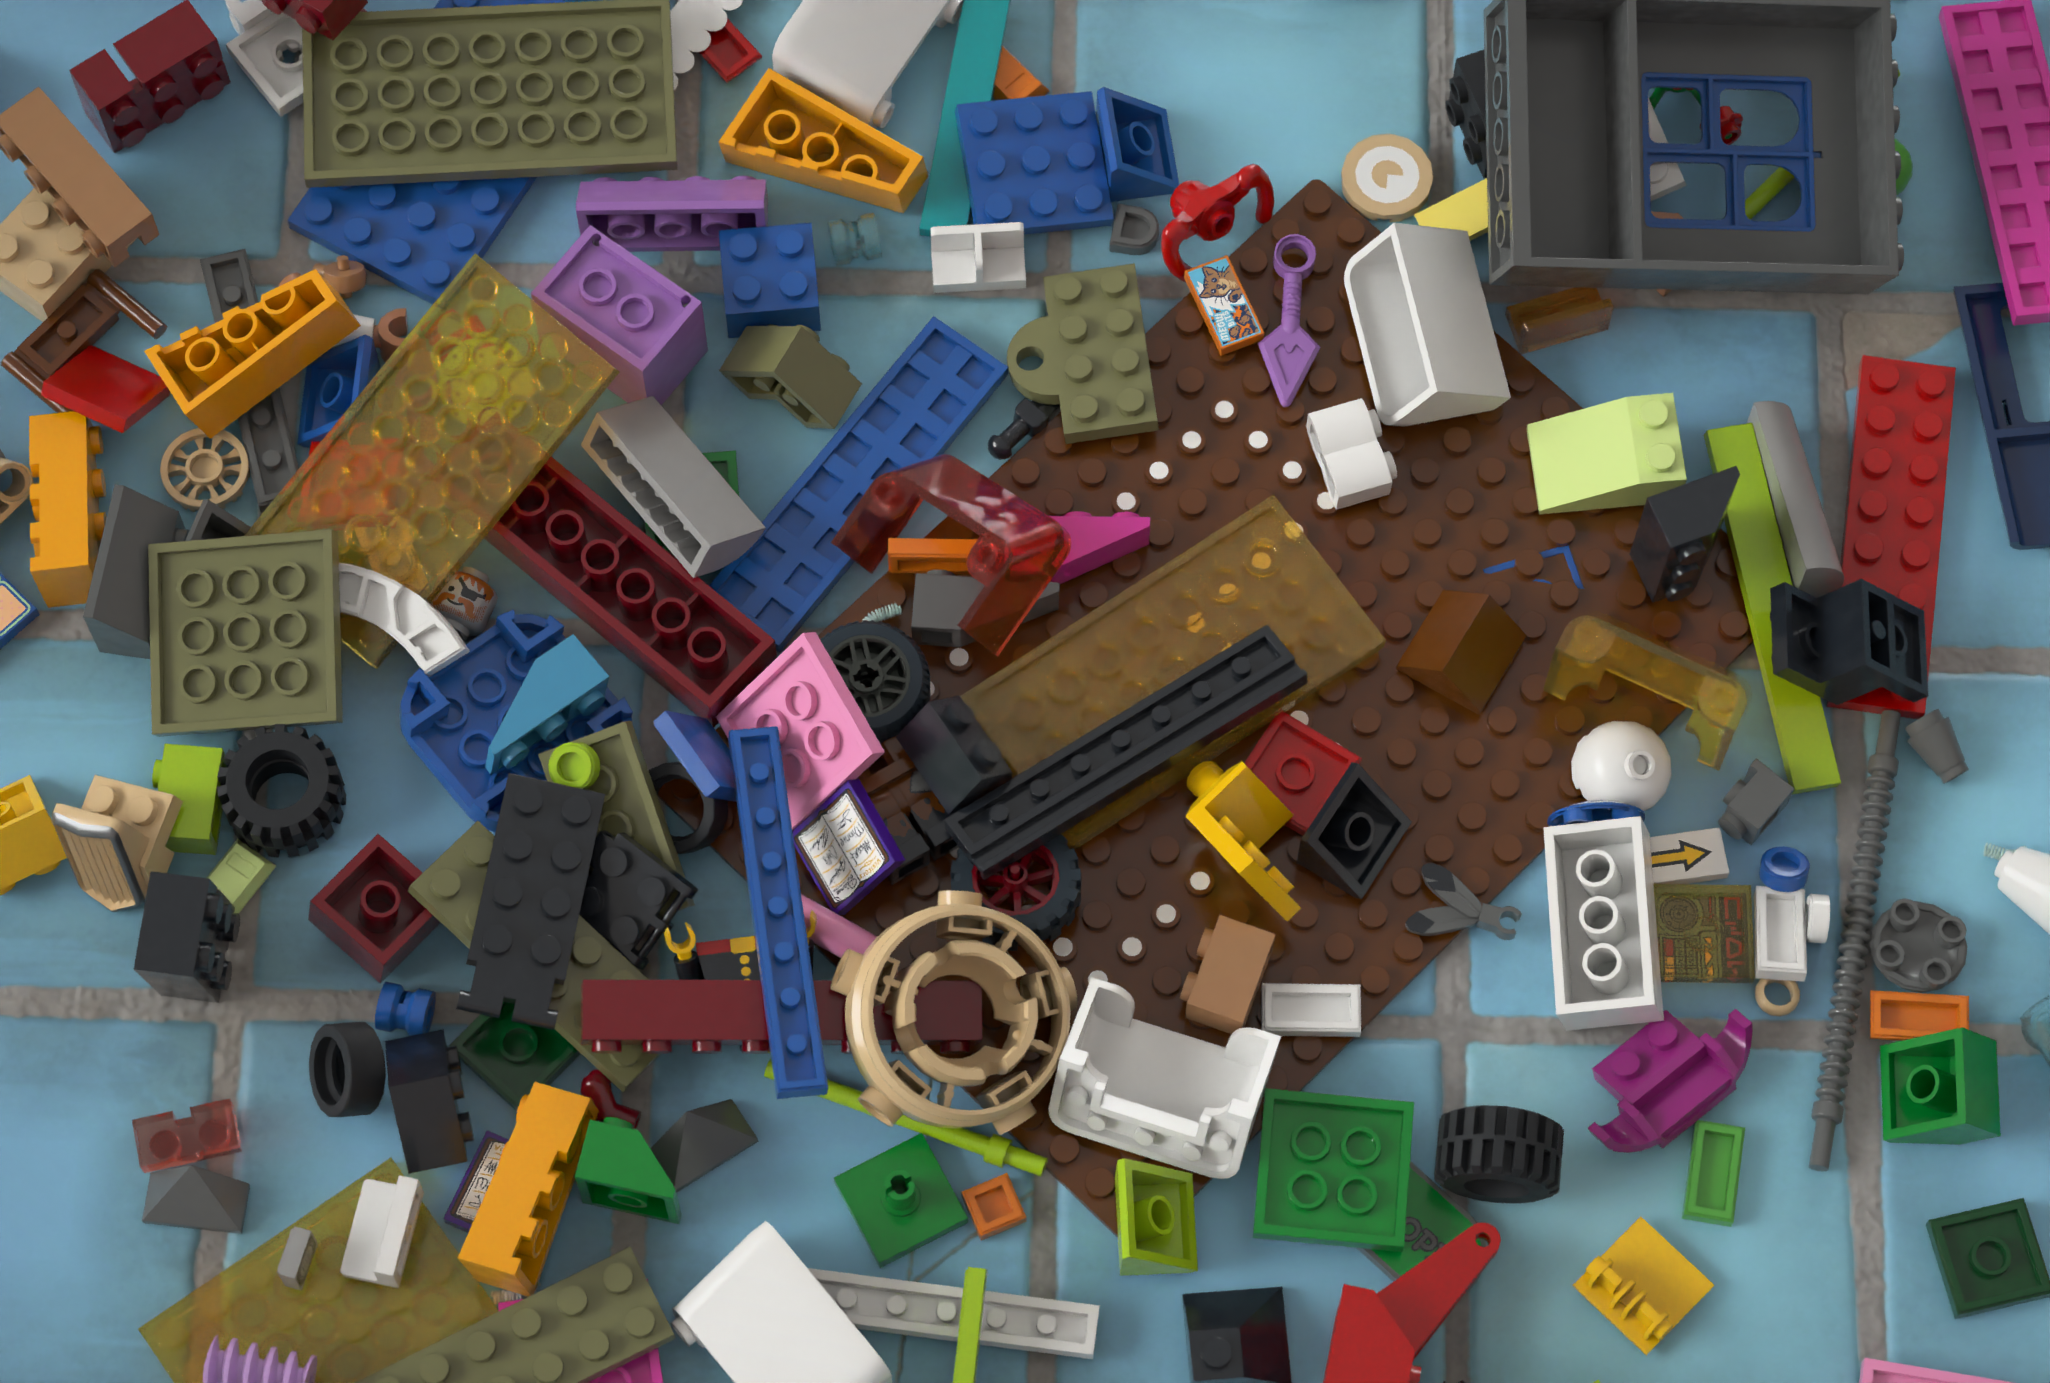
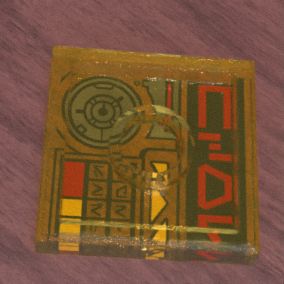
(1705, 933)

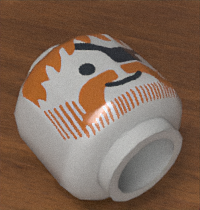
(467, 602)

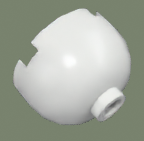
(1622, 764)

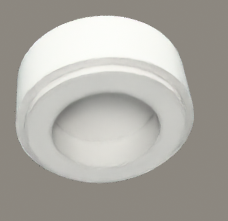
(1817, 918)

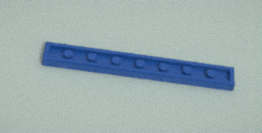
(777, 913)

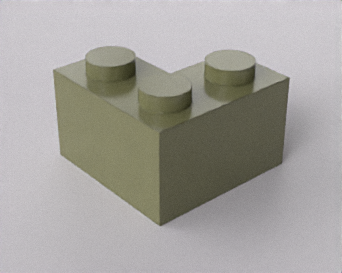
(794, 370)

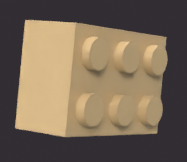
(43, 256)

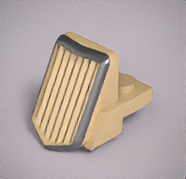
(117, 840)

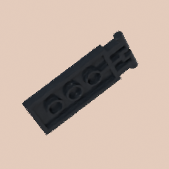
(531, 899)

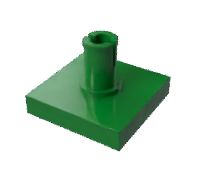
(900, 1200)

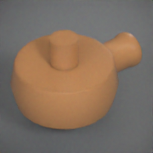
(344, 275)

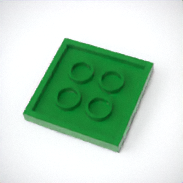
(1333, 1170)

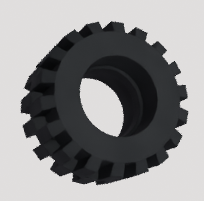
(267, 757)
(1499, 1154)

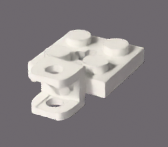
(260, 50)

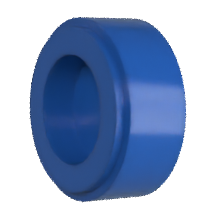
(1784, 869)

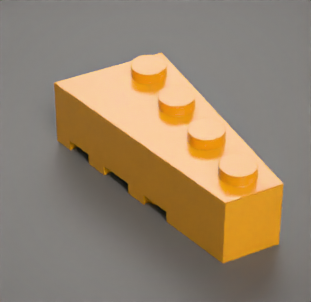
(252, 350)
(528, 1190)

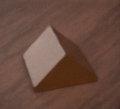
(1463, 648)

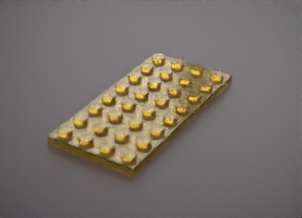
(442, 440)
(1162, 628)

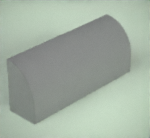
(672, 485)
(1795, 501)

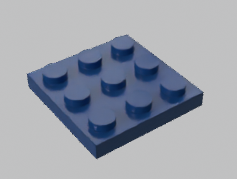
(1035, 162)

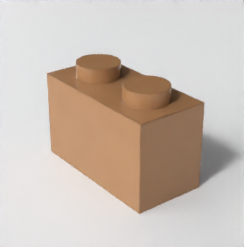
(1229, 974)

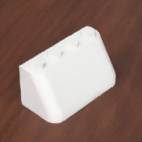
(1424, 326)

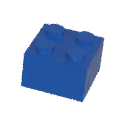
(769, 277)

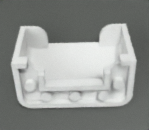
(857, 49)
(1159, 1087)
(774, 1320)

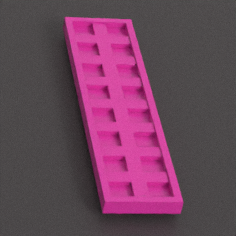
(2006, 116)

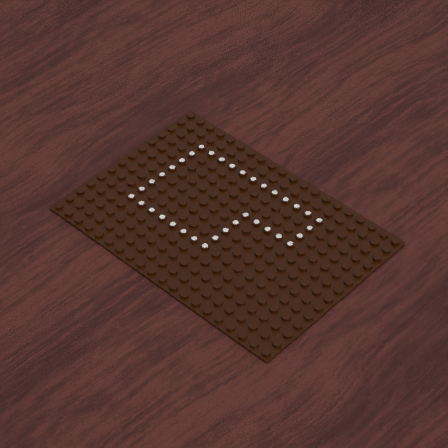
(1463, 778)

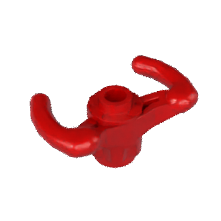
(1211, 211)

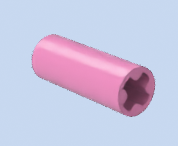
(834, 931)

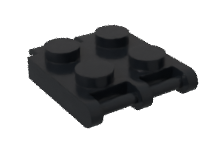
(628, 893)

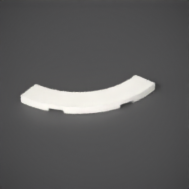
(402, 615)

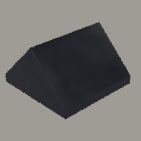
(1353, 833)

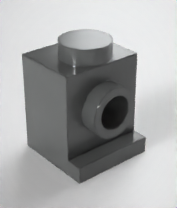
(1754, 803)

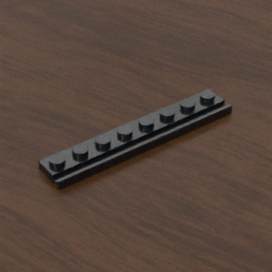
(1125, 752)

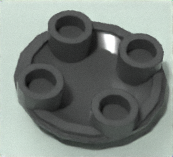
(1919, 946)

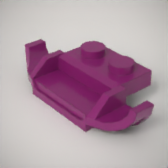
(1669, 1080)

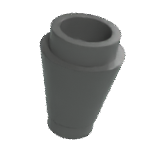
(1937, 745)

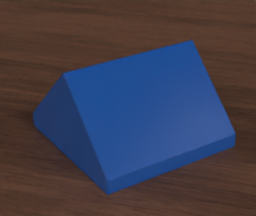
(1135, 146)
(333, 385)

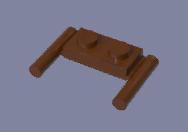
(73, 329)

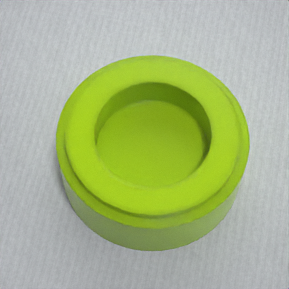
(574, 765)

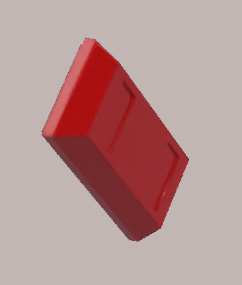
(730, 52)

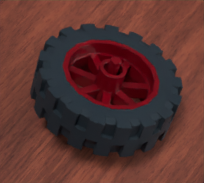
(1051, 910)

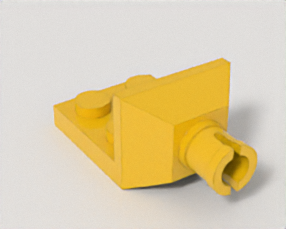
(1237, 819)

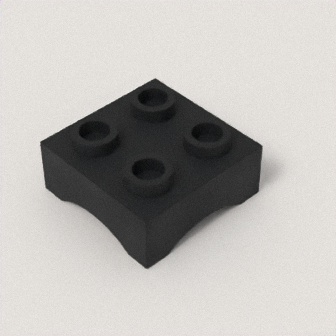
(1468, 108)

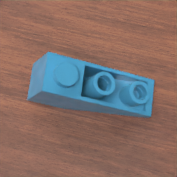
(554, 692)

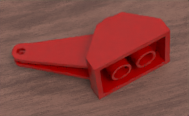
(1385, 1331)

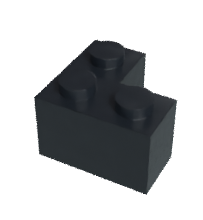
(424, 1097)

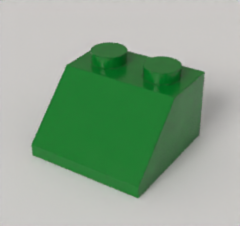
(1940, 1089)
(623, 1173)

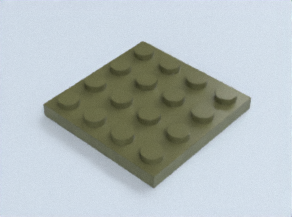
(245, 633)

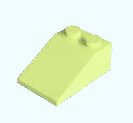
(1607, 454)

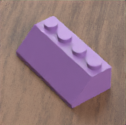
(671, 213)

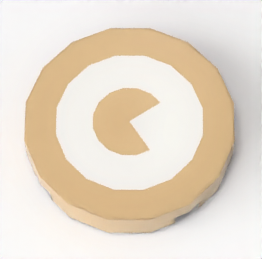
(1386, 177)

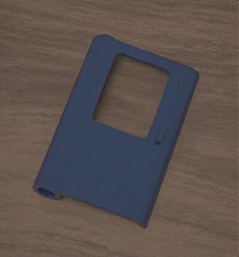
(2018, 449)

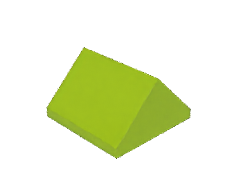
(1154, 1219)

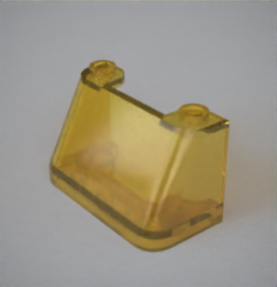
(1605, 643)

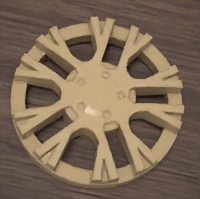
(204, 469)

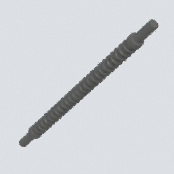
(1827, 1110)

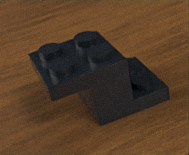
(1848, 642)

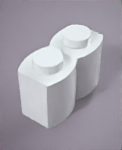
(1350, 453)

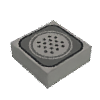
(297, 1258)

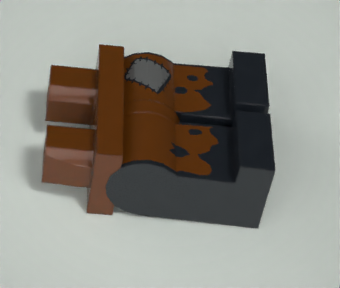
(902, 796)

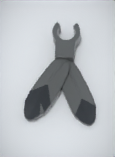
(1462, 910)

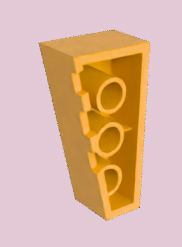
(816, 144)
(65, 505)

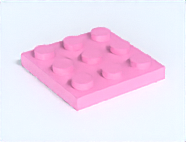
(817, 721)

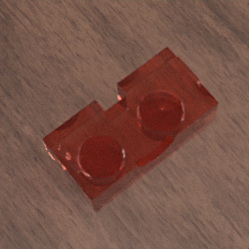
(173, 1142)

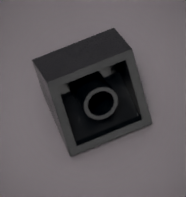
(953, 753)

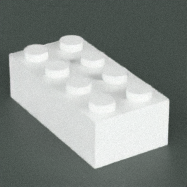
(1603, 923)

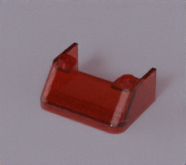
(1011, 558)

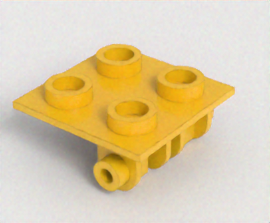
(1643, 1285)

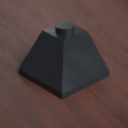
(1237, 1336)

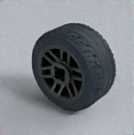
(891, 668)

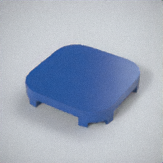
(461, 707)

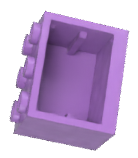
(625, 315)

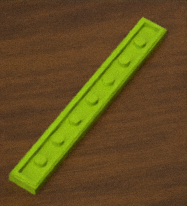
(1760, 566)

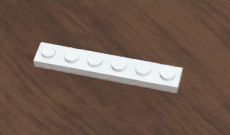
(936, 1309)

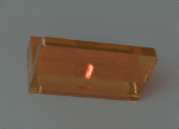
(1558, 318)

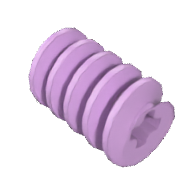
(233, 1367)

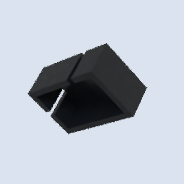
(186, 937)

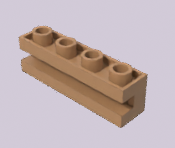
(75, 176)

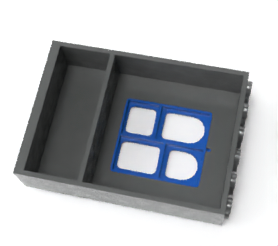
(1577, 151)

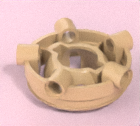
(870, 979)

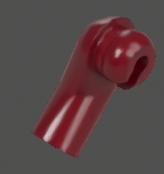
(599, 1089)

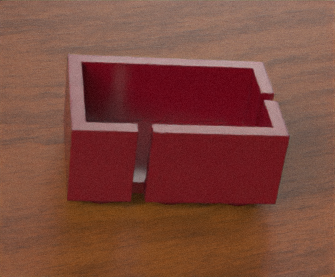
(173, 67)

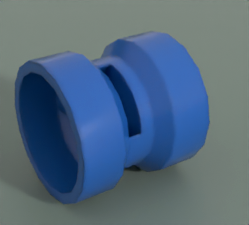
(404, 1009)

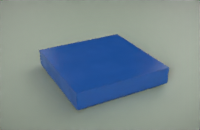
(700, 752)

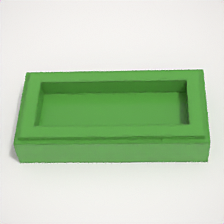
(1713, 1173)

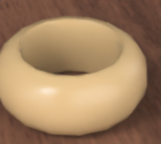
(1770, 1008)

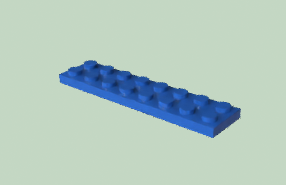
(902, 421)

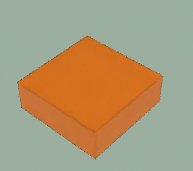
(993, 1206)

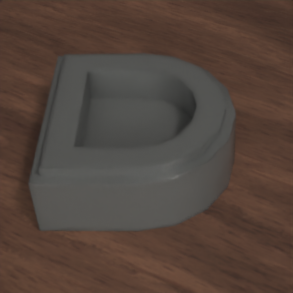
(1134, 230)

